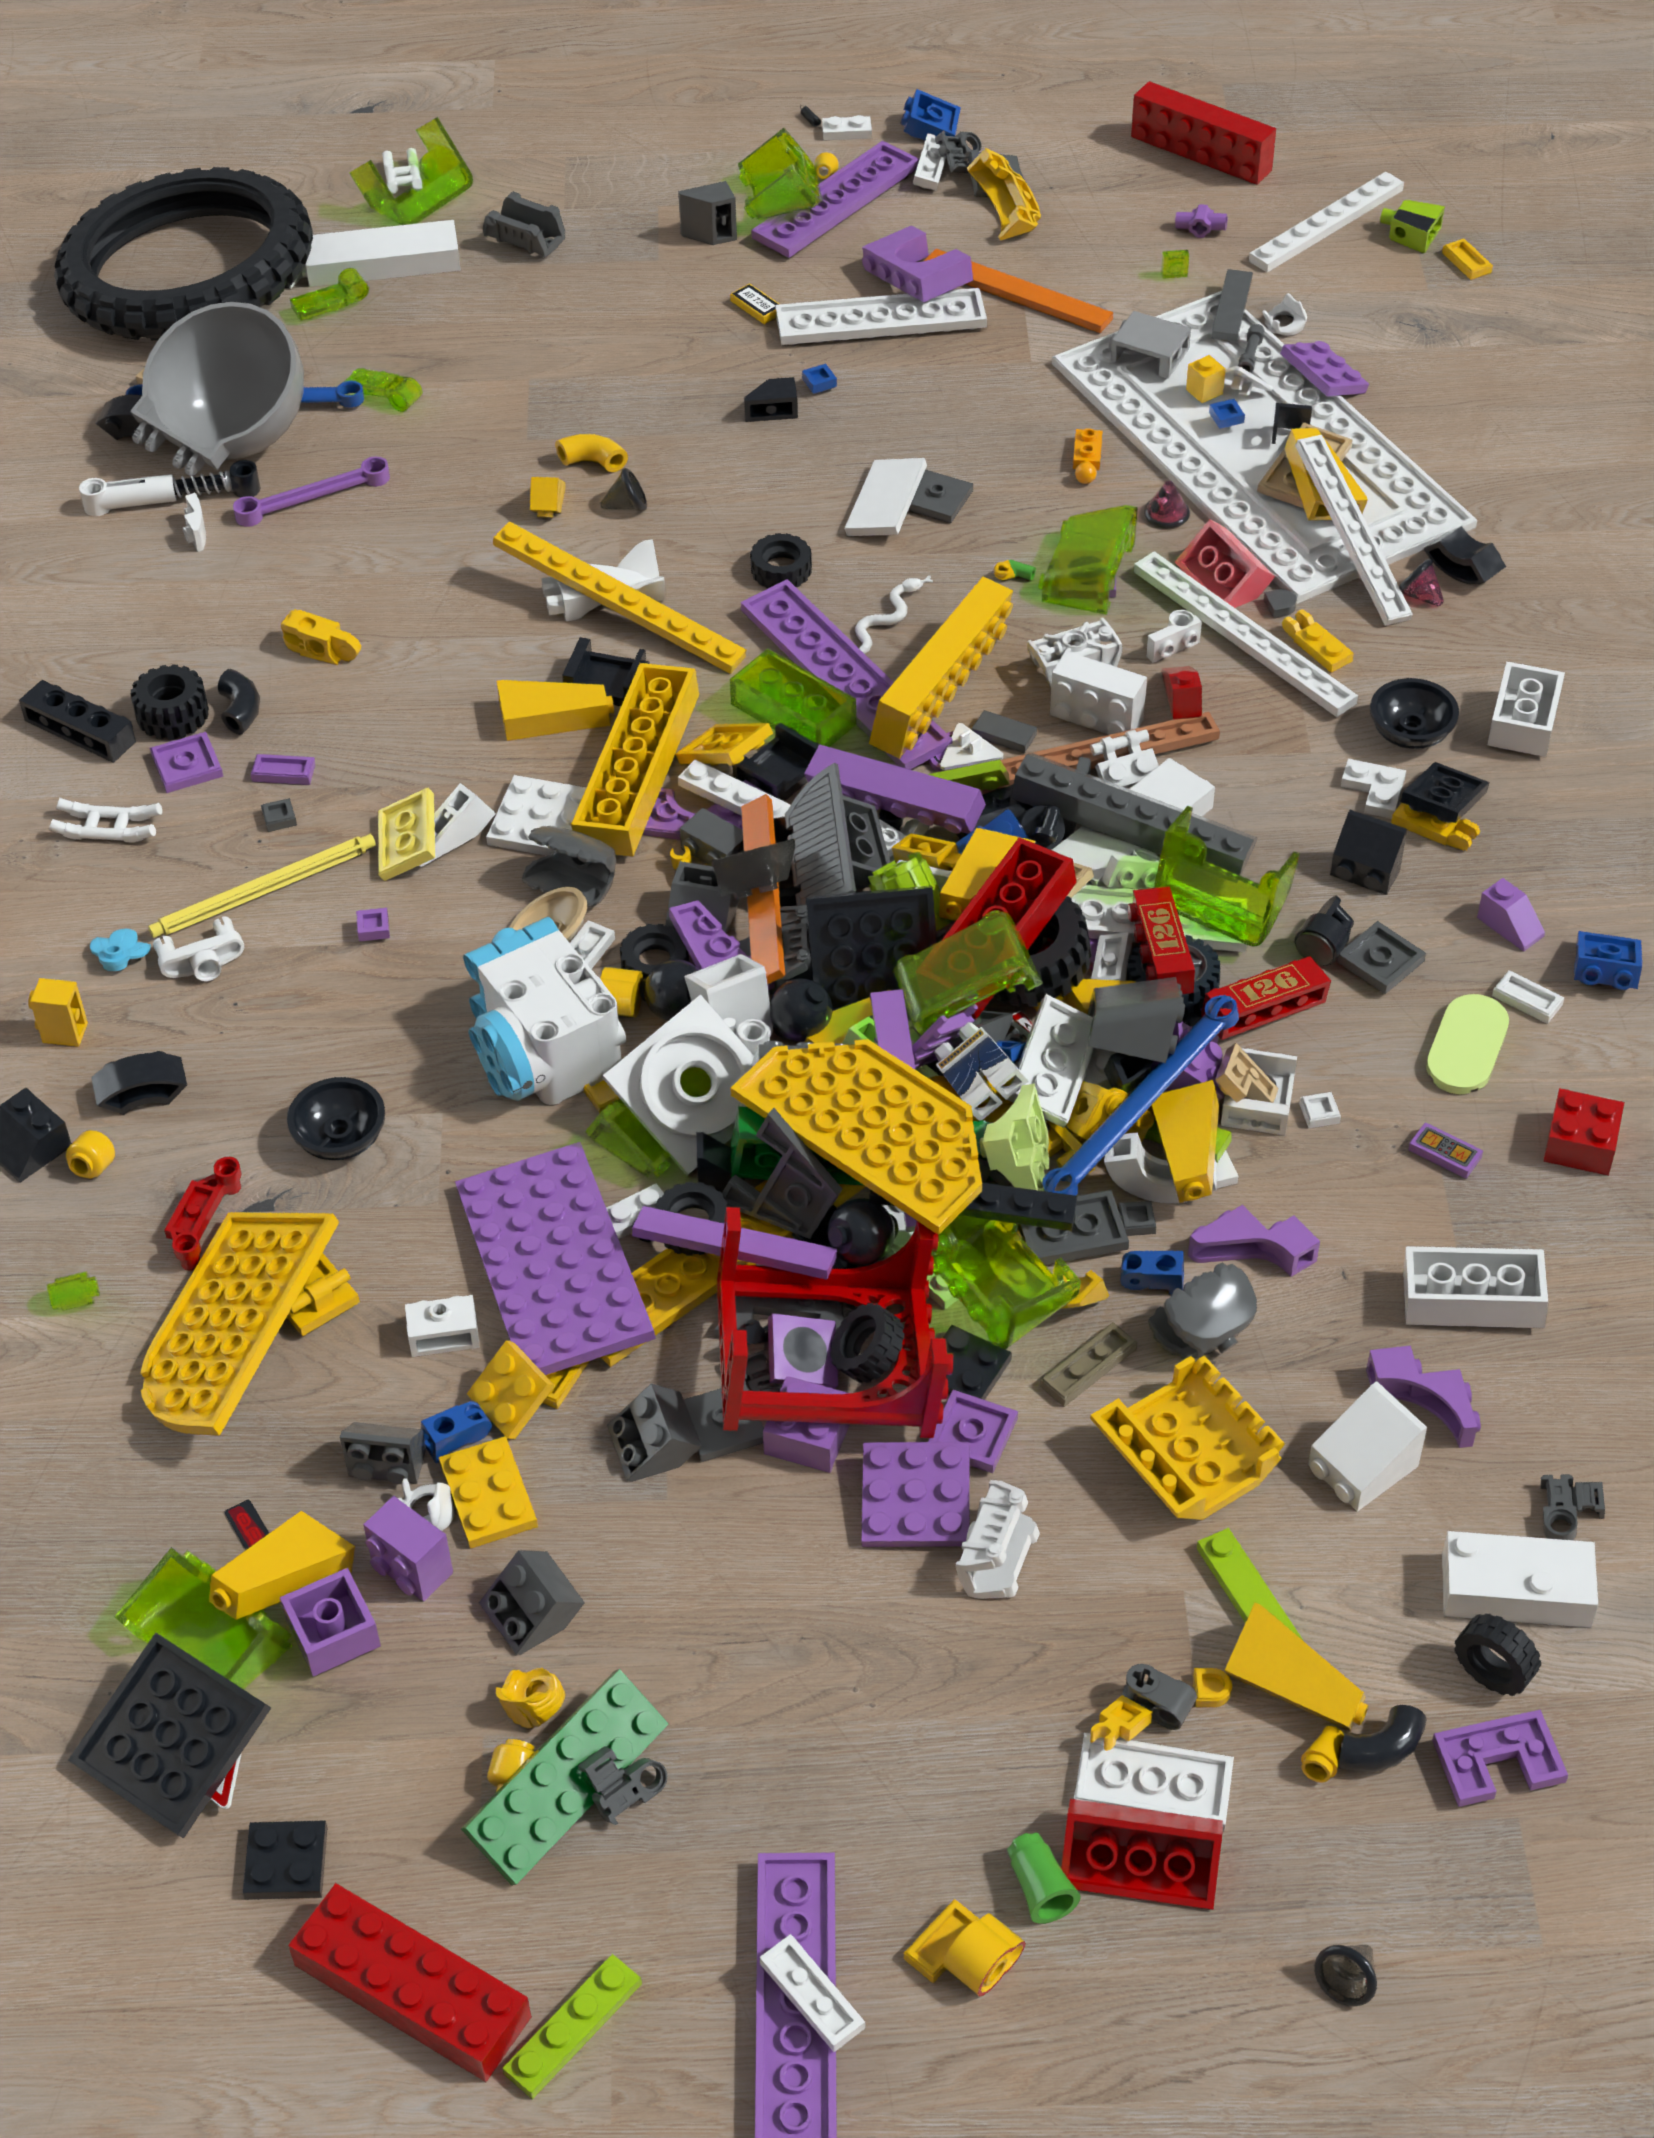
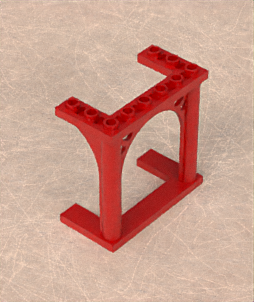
(891, 1281)

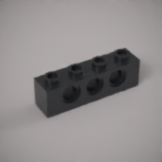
(77, 721)

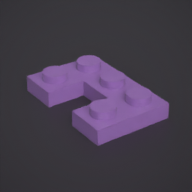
(1471, 1747)

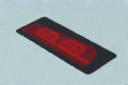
(246, 1523)

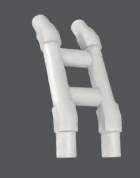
(402, 175)
(94, 813)

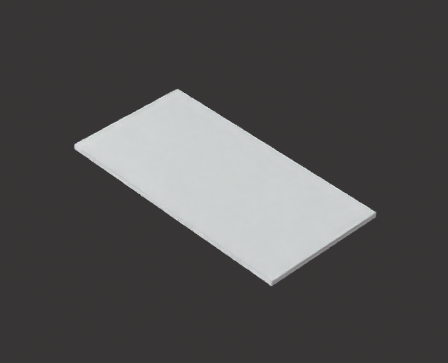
(1225, 465)

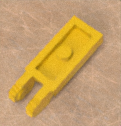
(1317, 641)
(1429, 826)

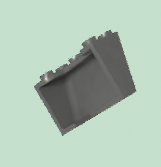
(1137, 1018)

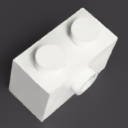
(442, 1325)

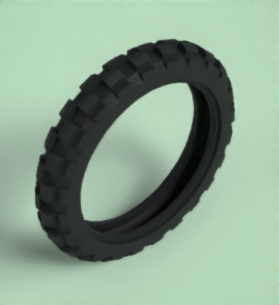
(168, 200)

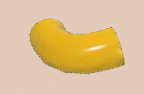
(591, 448)

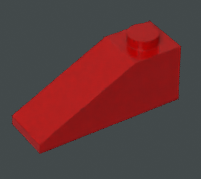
(1183, 691)

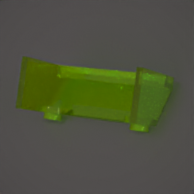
(444, 179)
(1217, 895)

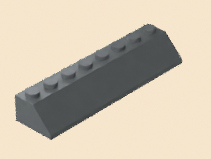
(1123, 811)

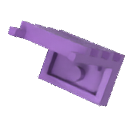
(940, 1032)

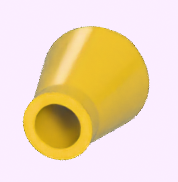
(827, 160)
(1323, 1755)

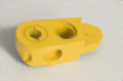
(318, 638)

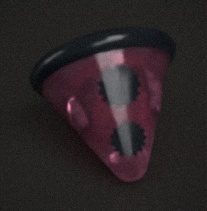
(1167, 507)
(1423, 584)

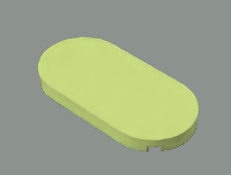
(1467, 1043)

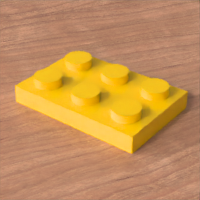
(725, 743)
(488, 1492)

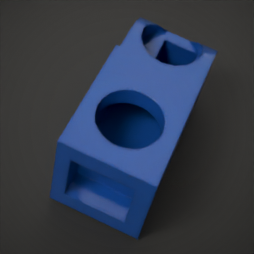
(1152, 1270)
(454, 1429)

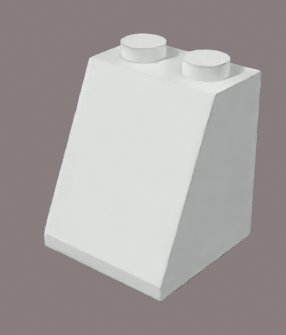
(733, 989)
(1368, 1447)

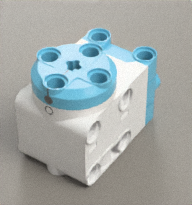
(541, 1015)

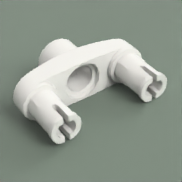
(201, 957)

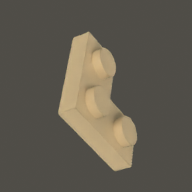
(1242, 1077)

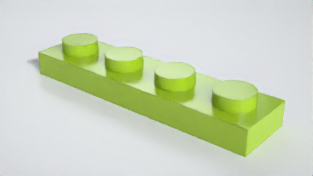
(572, 2026)

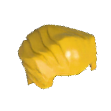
(531, 1696)

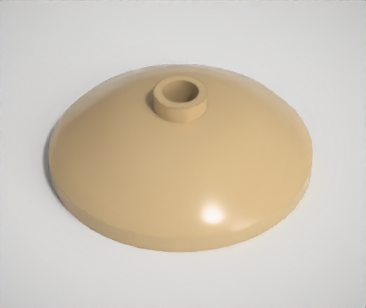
(563, 905)

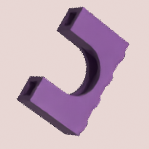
(896, 259)

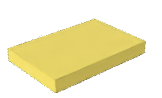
(406, 834)

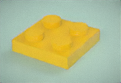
(510, 1389)

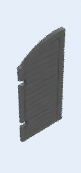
(821, 838)

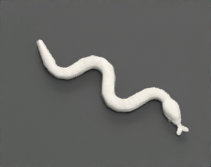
(908, 585)

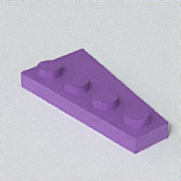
(704, 936)

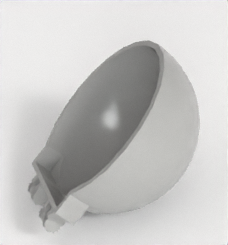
(220, 386)

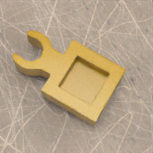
(1120, 1719)

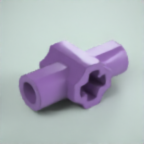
(1201, 221)

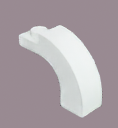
(1142, 1173)

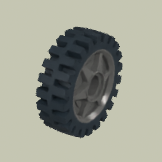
(1206, 971)

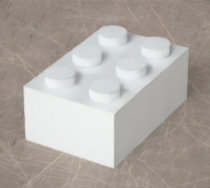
(1097, 694)
(1526, 709)

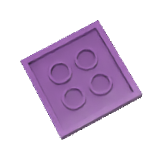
(915, 1494)

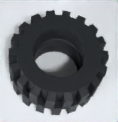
(169, 702)

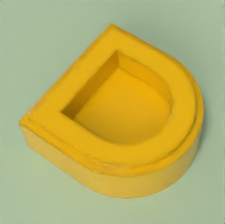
(1212, 1687)

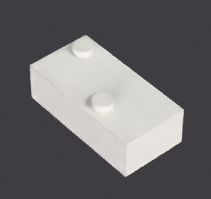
(1475, 1287)
(1520, 1579)

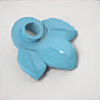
(118, 949)

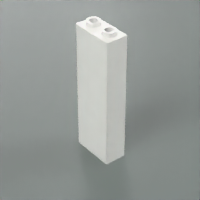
(383, 252)
(1166, 783)

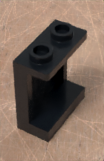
(602, 669)
(779, 764)

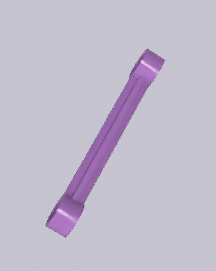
(311, 491)

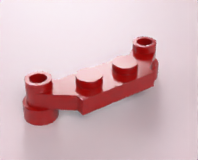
(198, 1208)

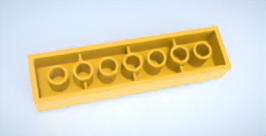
(941, 668)
(637, 756)

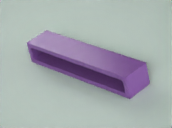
(902, 790)

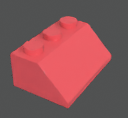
(1224, 565)

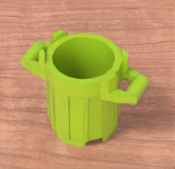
(906, 875)

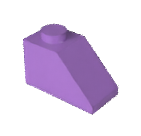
(1510, 914)

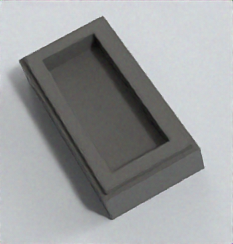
(1004, 731)

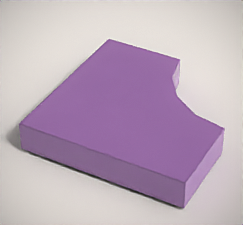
(666, 816)

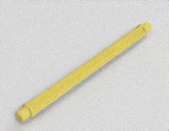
(261, 886)

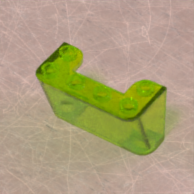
(1000, 1278)
(177, 1607)

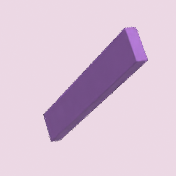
(754, 1245)

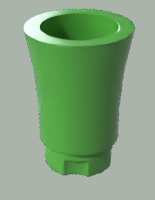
(1042, 1879)

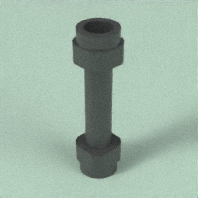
(1254, 338)

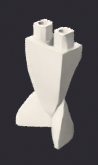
(636, 570)

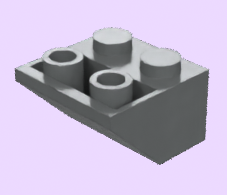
(708, 213)
(699, 883)
(653, 1433)
(383, 1452)
(531, 1600)

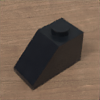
(772, 401)
(713, 1161)

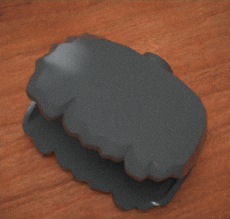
(576, 863)
(1206, 1313)

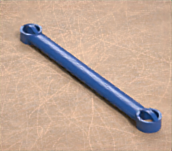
(313, 394)
(1143, 1096)

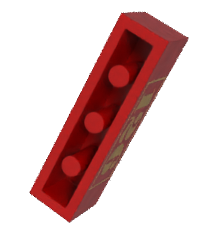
(1161, 937)
(1273, 995)

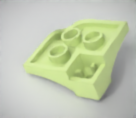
(1019, 1142)

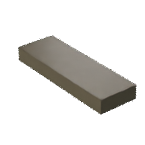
(1088, 1364)

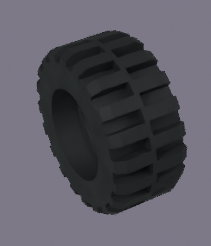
(1062, 962)

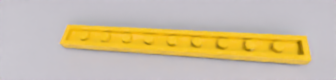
(620, 597)

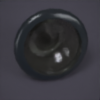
(625, 494)
(1347, 1973)

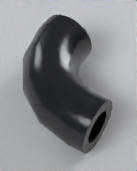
(244, 700)
(1388, 1745)

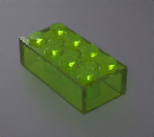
(785, 693)

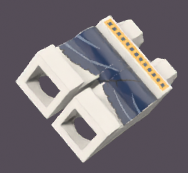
(972, 1061)

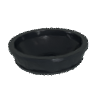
(1414, 712)
(336, 1118)

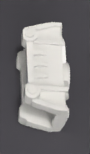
(1081, 641)
(997, 1543)

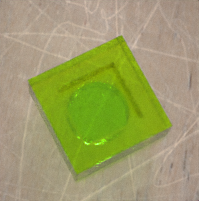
(1175, 264)

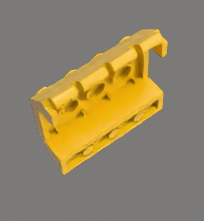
(1193, 1440)

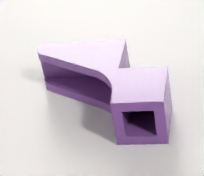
(1241, 1236)

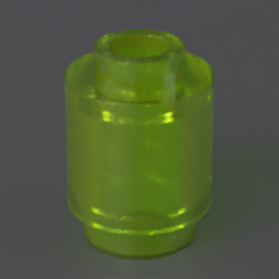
(73, 1291)

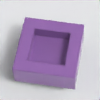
(373, 924)

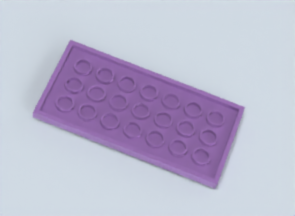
(554, 1259)

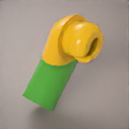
(1011, 569)

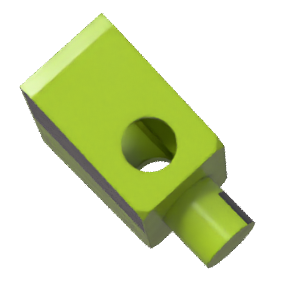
(1414, 223)

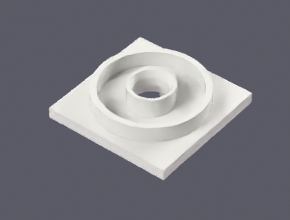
(651, 1085)

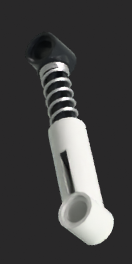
(102, 496)

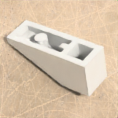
(459, 820)

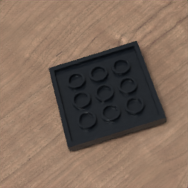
(864, 936)
(169, 1735)

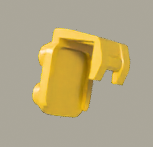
(1096, 1104)

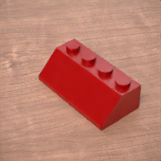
(1142, 1853)

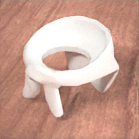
(1290, 307)
(440, 1508)

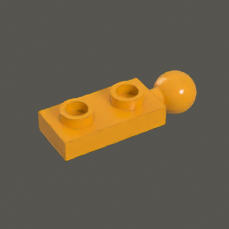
(1087, 454)

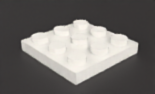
(530, 805)

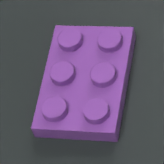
(1324, 368)

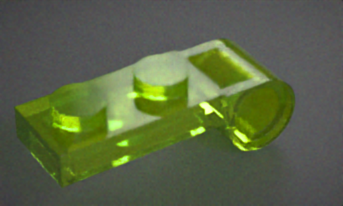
(350, 289)
(399, 390)

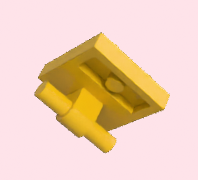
(322, 1297)

